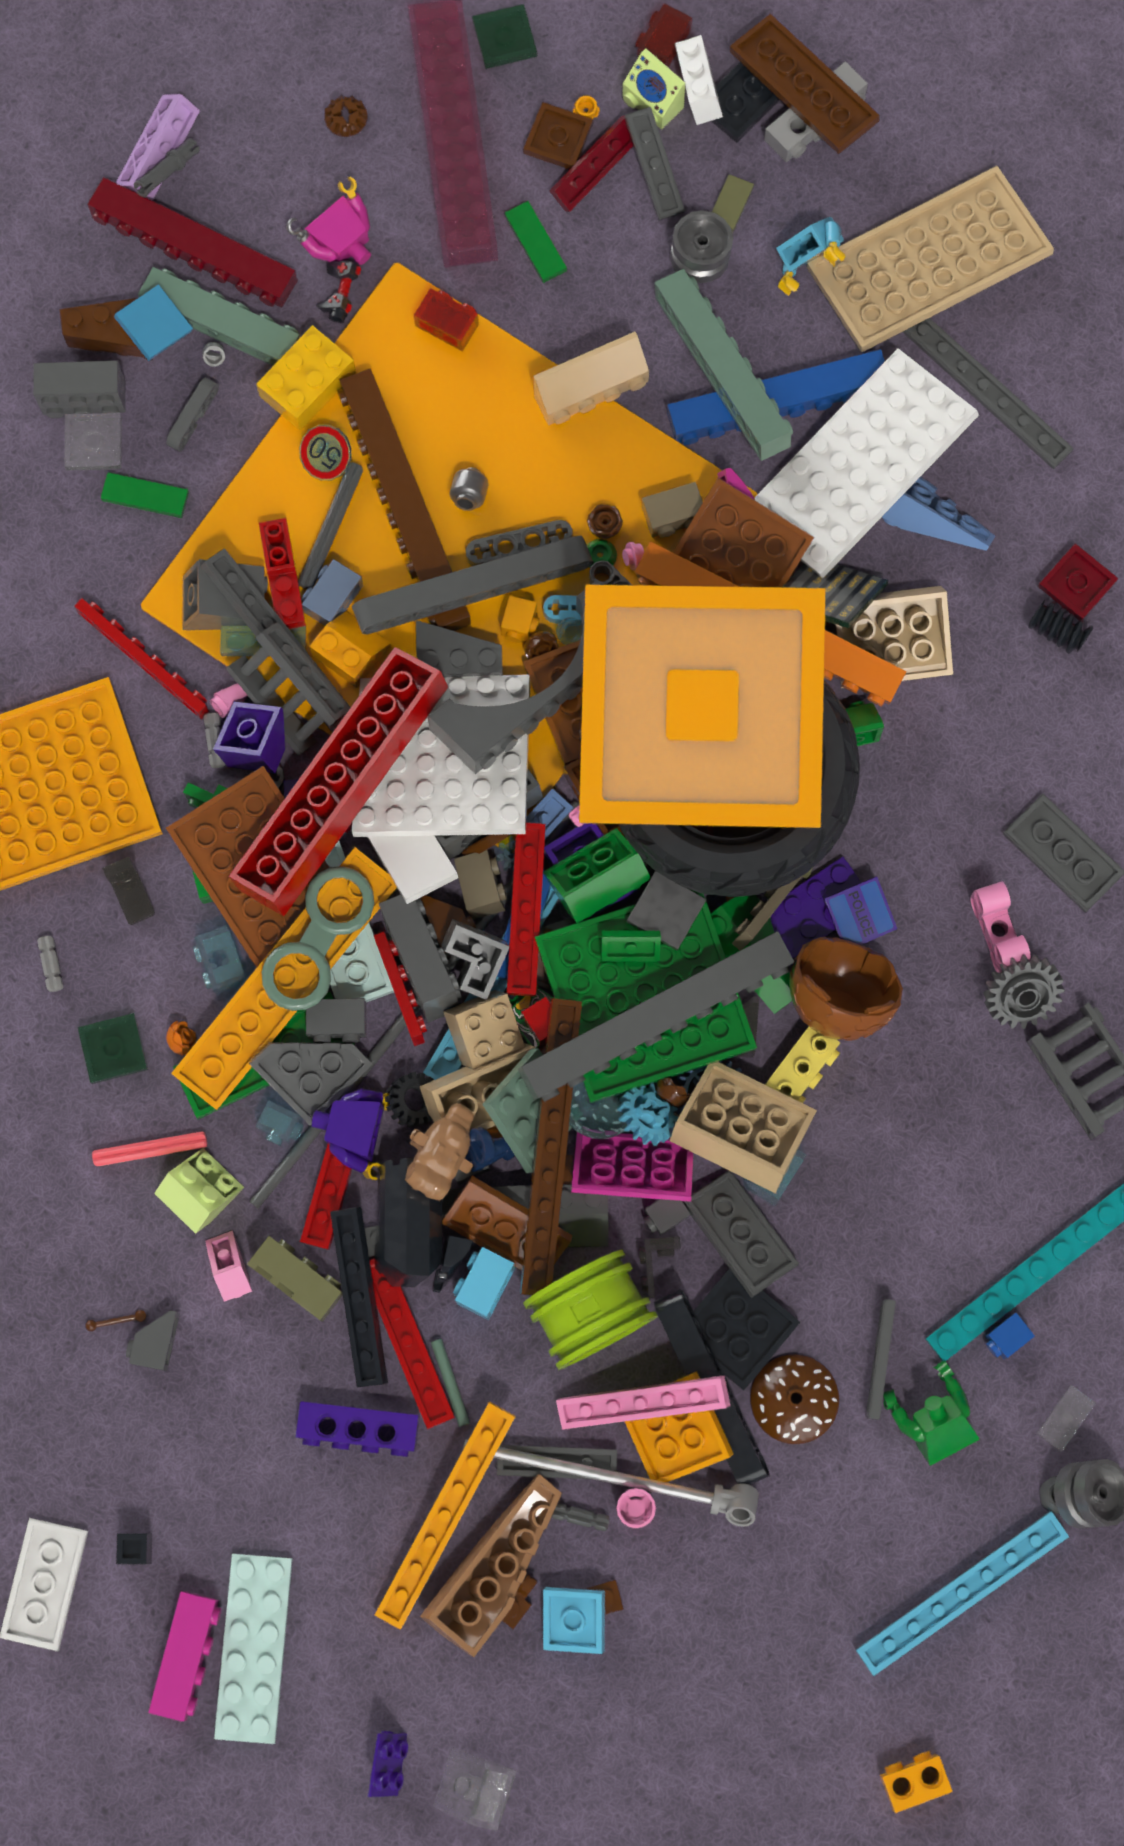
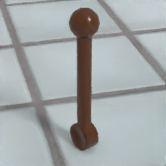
(140, 1316)

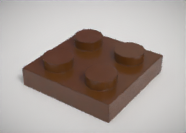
(557, 136)

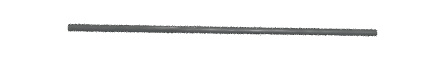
(378, 1051)

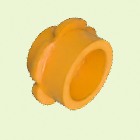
(589, 103)

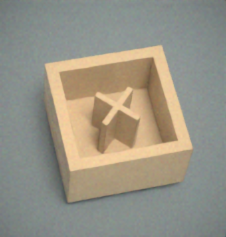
(484, 1029)

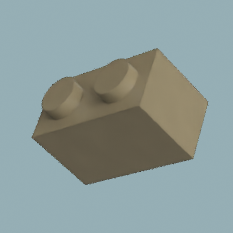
(671, 509)
(480, 884)

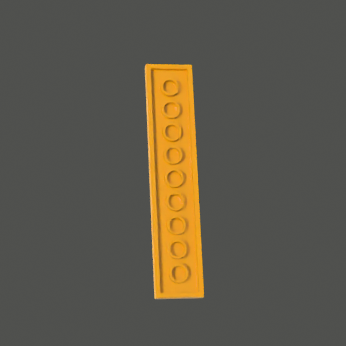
(254, 1020)

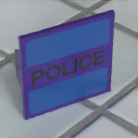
(861, 912)

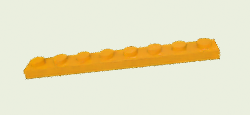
(445, 1515)

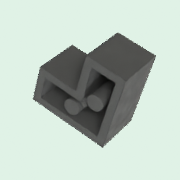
(481, 953)

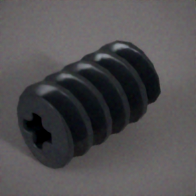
(1060, 627)

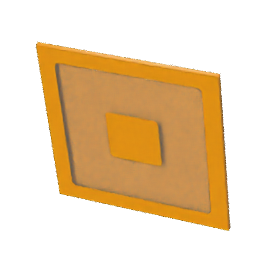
(702, 706)

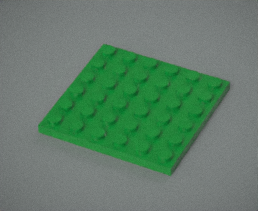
(611, 988)

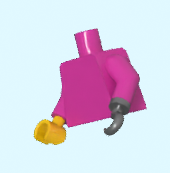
(338, 230)

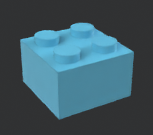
(484, 1283)

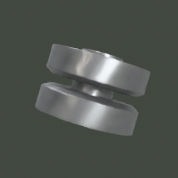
(701, 246)
(1090, 1493)

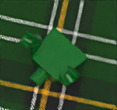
(941, 1425)

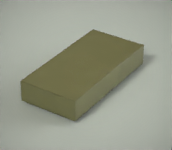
(733, 200)

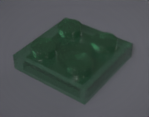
(504, 36)
(112, 1048)

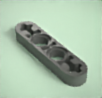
(517, 538)

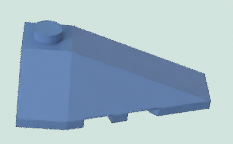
(928, 514)

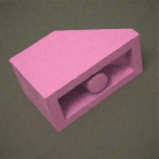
(228, 1266)

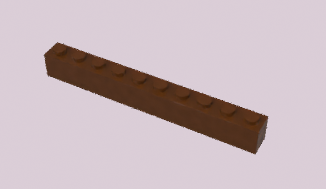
(398, 488)

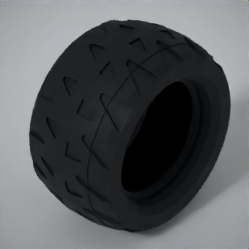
(773, 856)

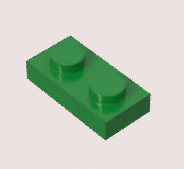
(630, 946)

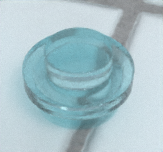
(569, 630)

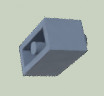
(332, 593)

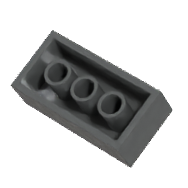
(421, 956)

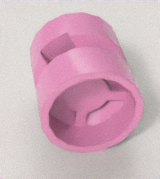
(636, 1508)

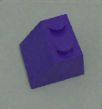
(252, 737)

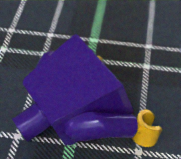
(353, 1128)

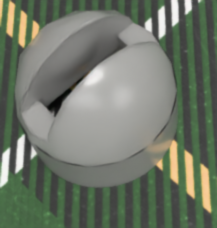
(212, 358)

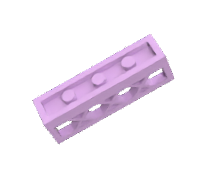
(171, 130)

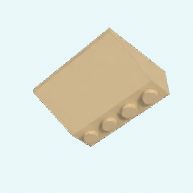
(907, 631)
(742, 1125)

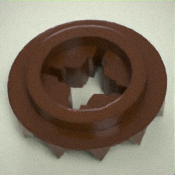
(356, 120)

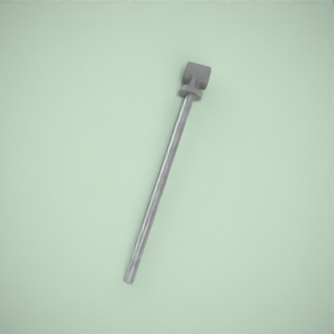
(738, 1502)

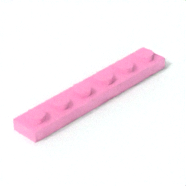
(643, 1402)

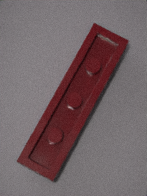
(593, 166)

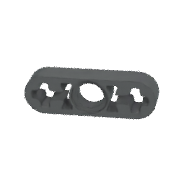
(193, 410)

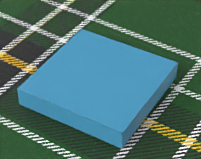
(153, 322)

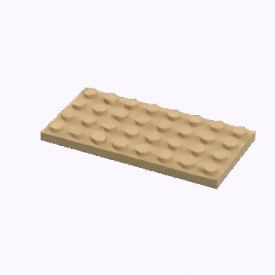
(930, 258)

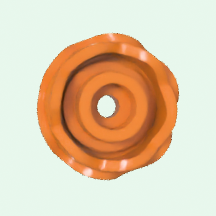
(180, 1037)

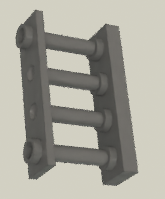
(304, 676)
(1061, 1071)

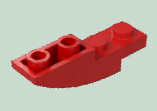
(282, 572)

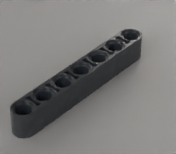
(696, 1355)

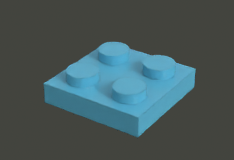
(574, 1620)

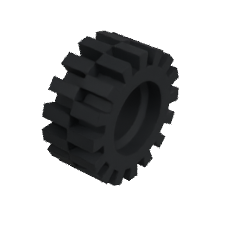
(397, 1102)

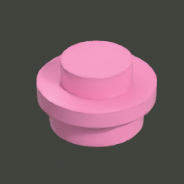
(632, 554)

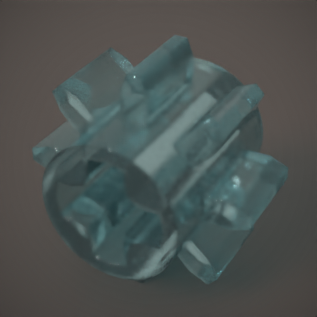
(510, 847)

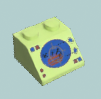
(654, 86)

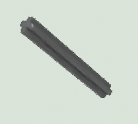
(330, 526)

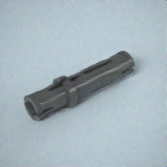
(174, 161)

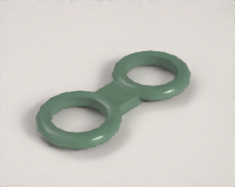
(317, 938)

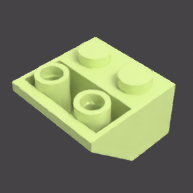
(198, 1190)

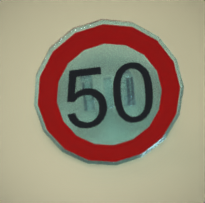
(325, 452)

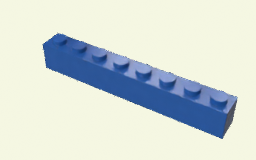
(793, 393)

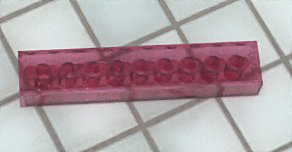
(453, 133)

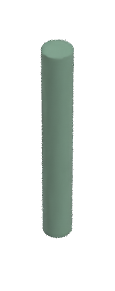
(450, 1383)

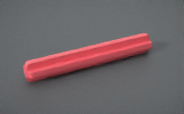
(149, 1148)

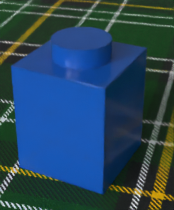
(1008, 1337)

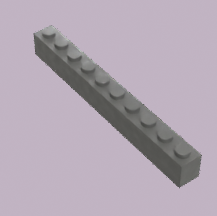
(656, 1015)

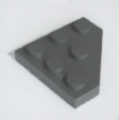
(310, 1073)

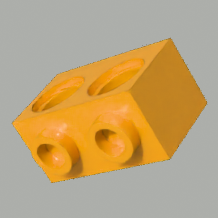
(917, 1791)

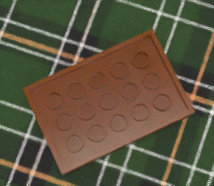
(215, 841)

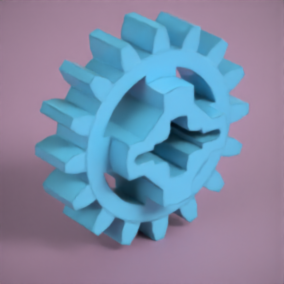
(647, 1115)

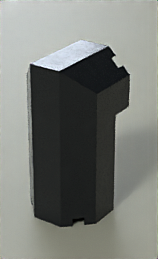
(408, 1229)

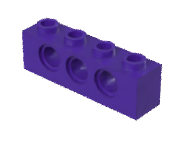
(313, 1414)

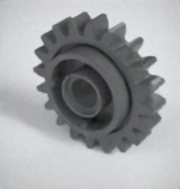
(1023, 991)

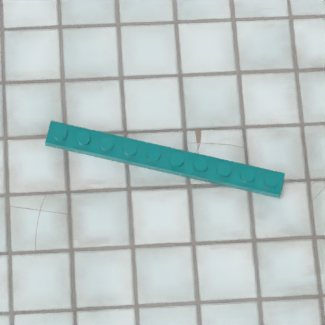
(1028, 1276)

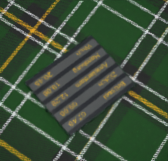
(846, 591)

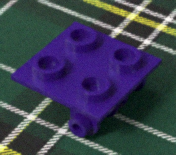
(387, 1764)

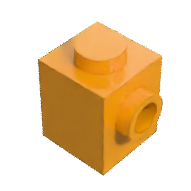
(519, 619)

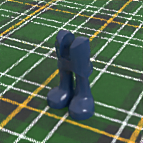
(485, 1150)

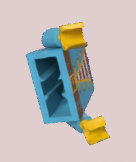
(815, 240)

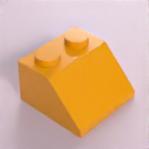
(347, 650)

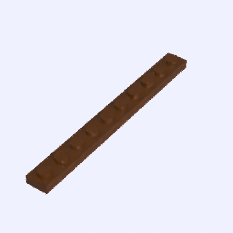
(549, 1160)

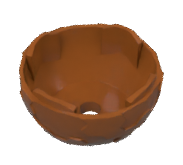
(844, 988)

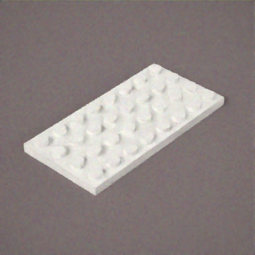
(866, 457)

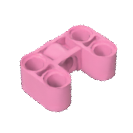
(991, 908)

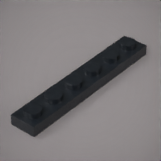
(359, 1297)

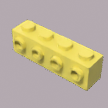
(803, 1064)

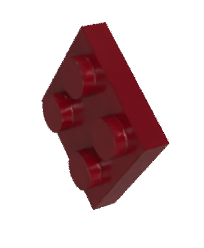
(1078, 582)

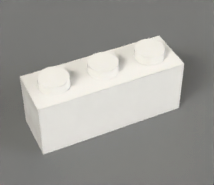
(698, 80)

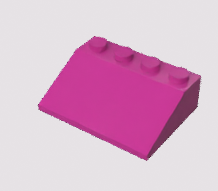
(632, 1169)

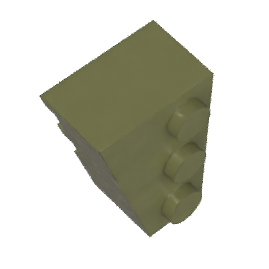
(296, 1277)

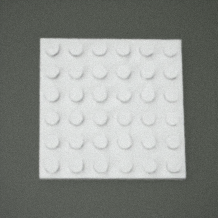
(436, 792)

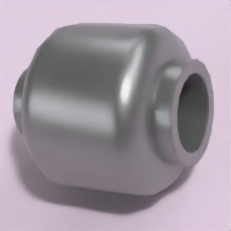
(469, 489)

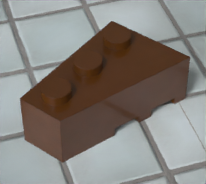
(96, 329)

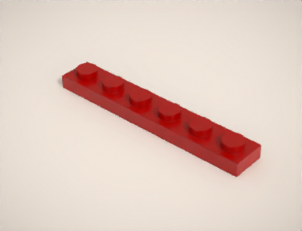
(134, 650)
(526, 911)
(411, 1351)

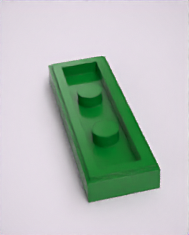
(535, 242)
(144, 495)

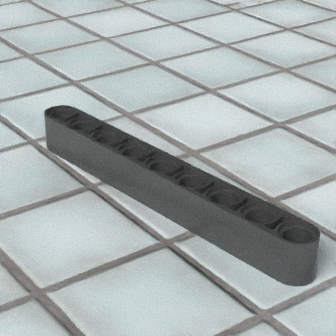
(472, 585)

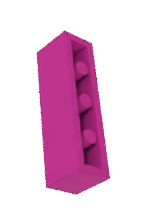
(184, 1656)

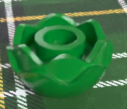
(606, 548)

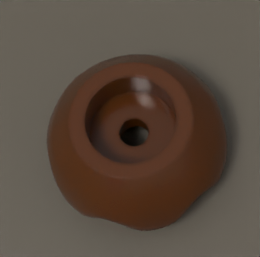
(608, 513)
(540, 643)
(671, 1092)

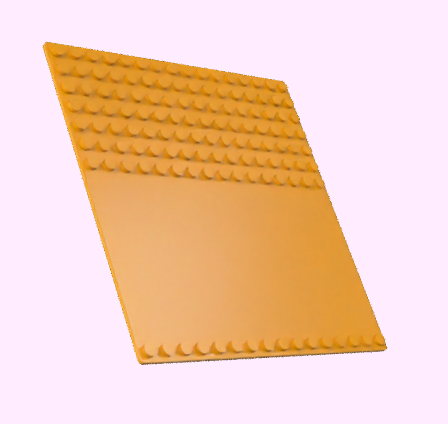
(449, 416)

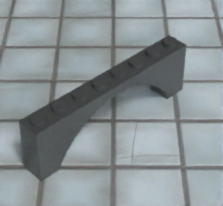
(484, 732)

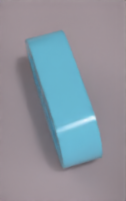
(564, 602)

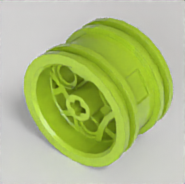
(590, 1309)

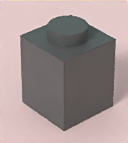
(665, 1215)

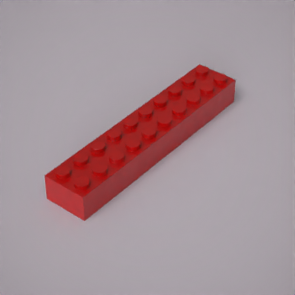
(339, 781)

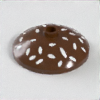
(773, 1404)

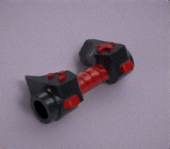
(338, 304)

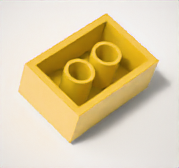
(305, 377)

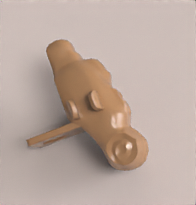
(441, 1153)

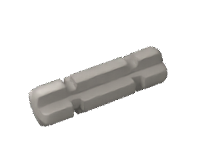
(212, 723)
(50, 963)

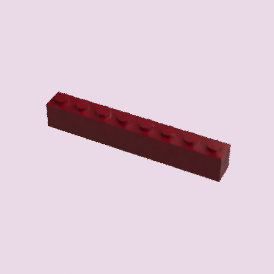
(192, 243)

